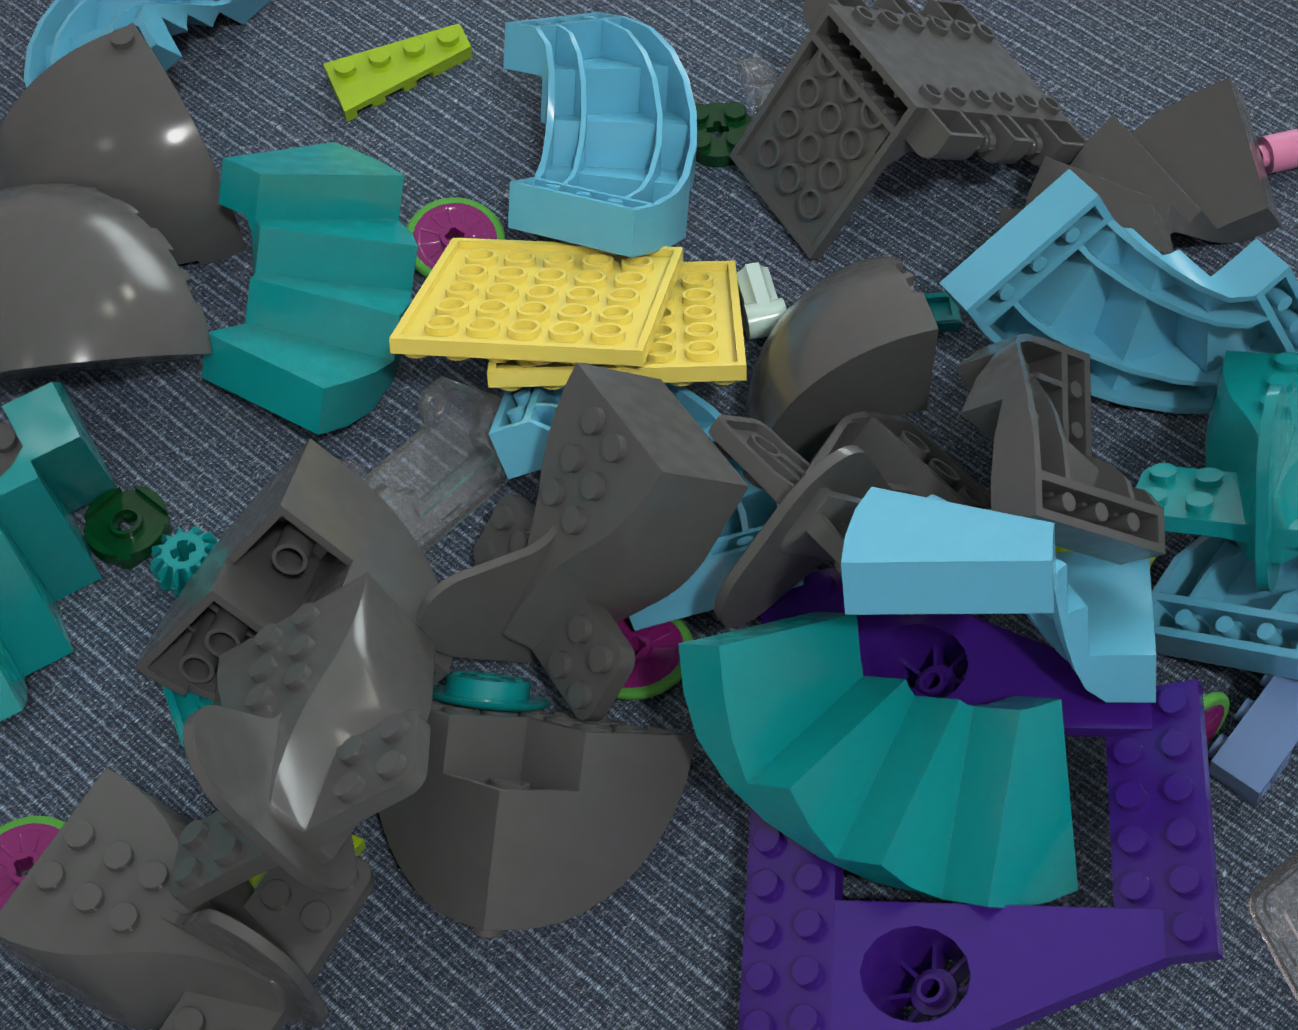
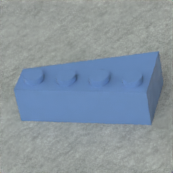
(1261, 741)

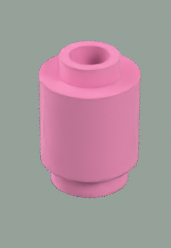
(1279, 151)

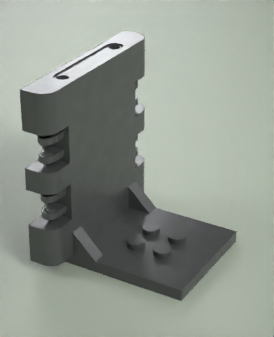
(876, 89)

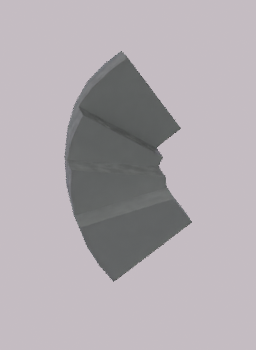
(1178, 172)
(1037, 412)

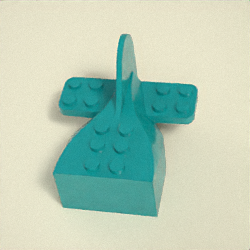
(1249, 465)

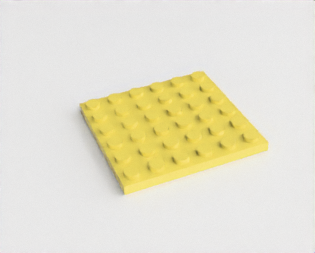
(538, 304)
(694, 342)

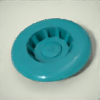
(488, 692)

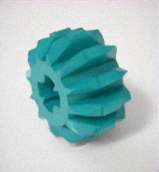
(180, 557)

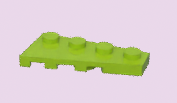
(375, 73)

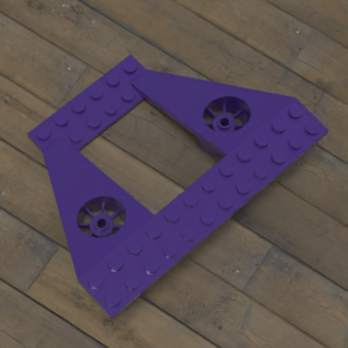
(850, 962)

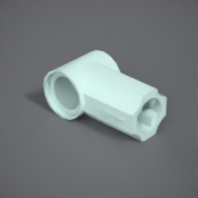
(759, 301)

